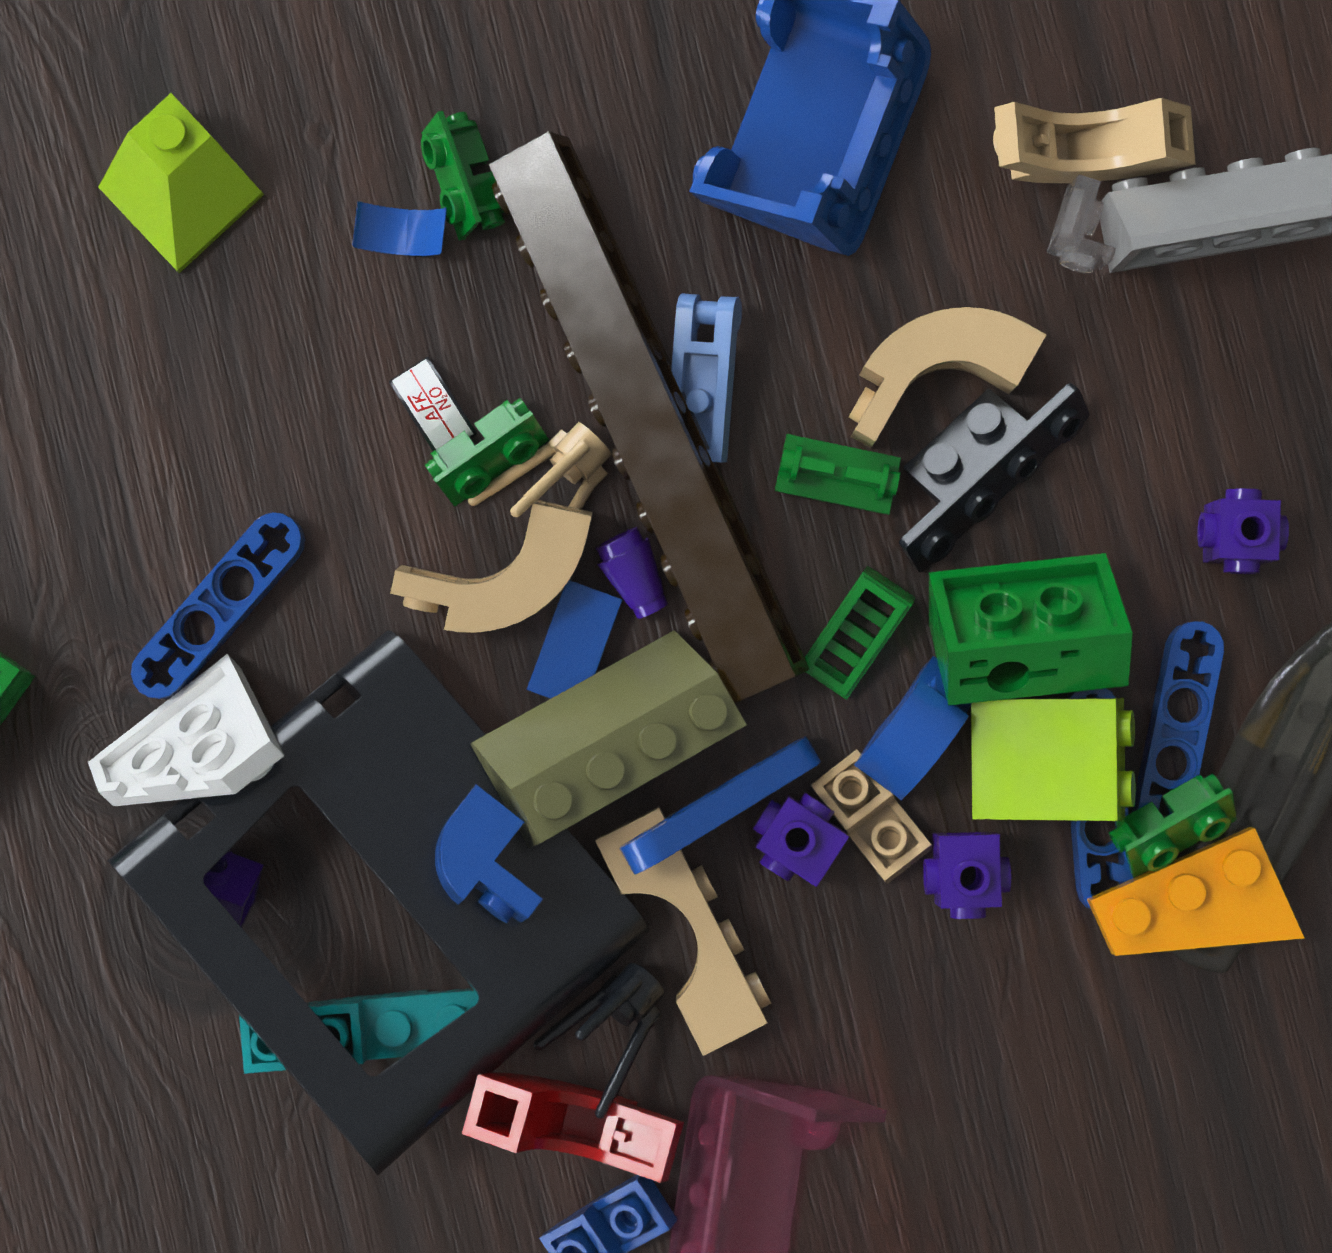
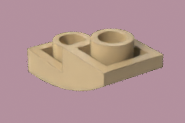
(872, 818)

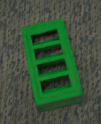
(885, 590)

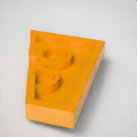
(1199, 901)

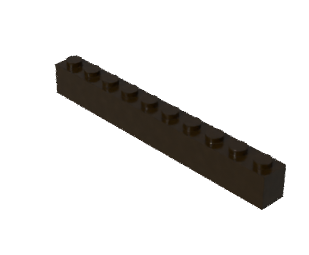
(646, 416)

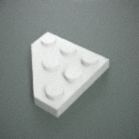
(193, 745)

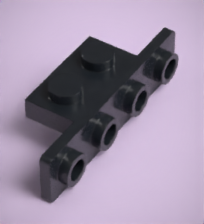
(980, 462)

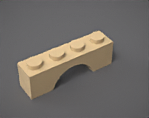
(717, 997)

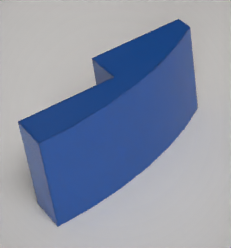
(613, 1221)

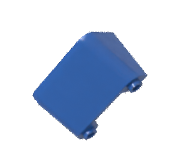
(821, 120)

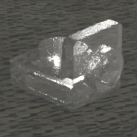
(1077, 217)

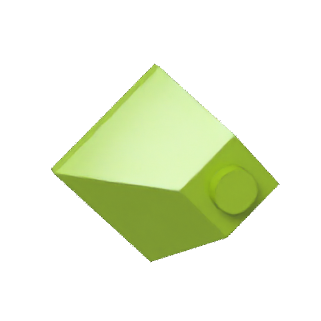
(177, 183)

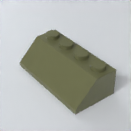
(607, 736)

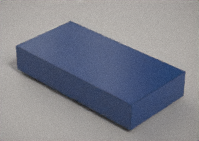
(574, 639)

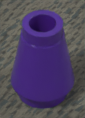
(633, 572)

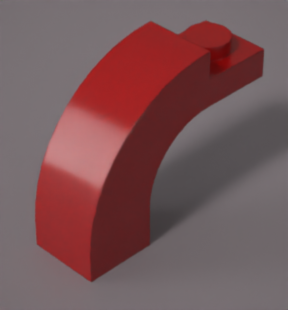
(560, 1116)

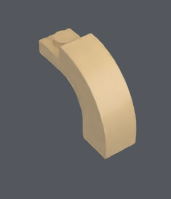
(1098, 145)
(953, 338)
(528, 584)

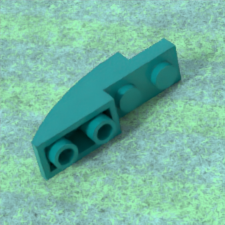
(372, 1024)

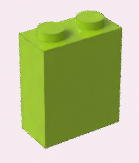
(1051, 759)

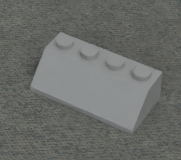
(1218, 212)

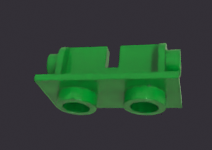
(451, 149)
(509, 440)
(838, 474)
(1199, 813)

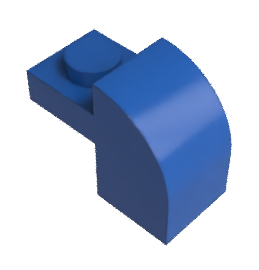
(913, 734)
(468, 854)

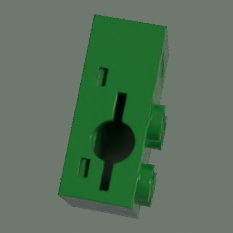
(1029, 629)

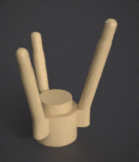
(576, 457)

